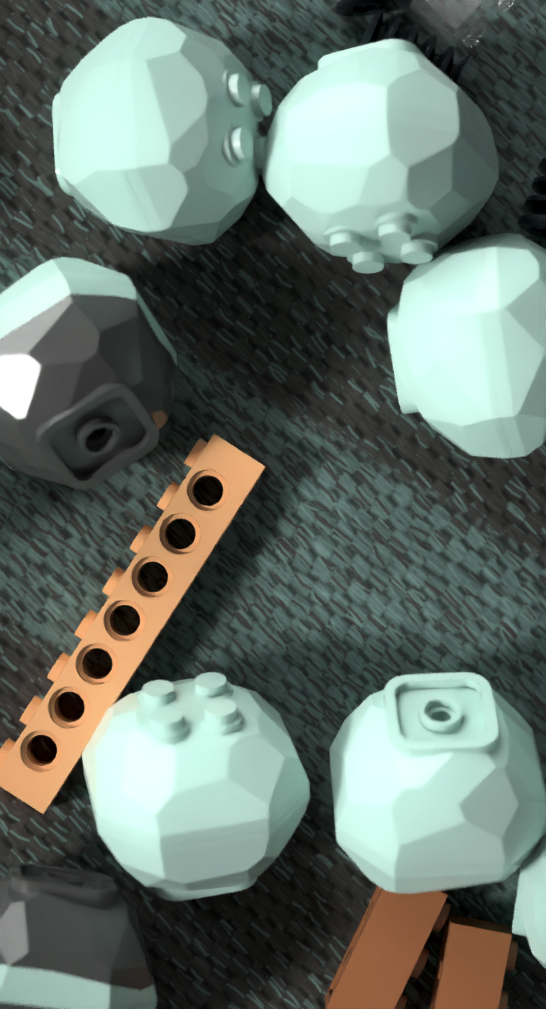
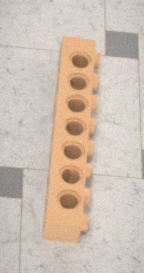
(40, 781)

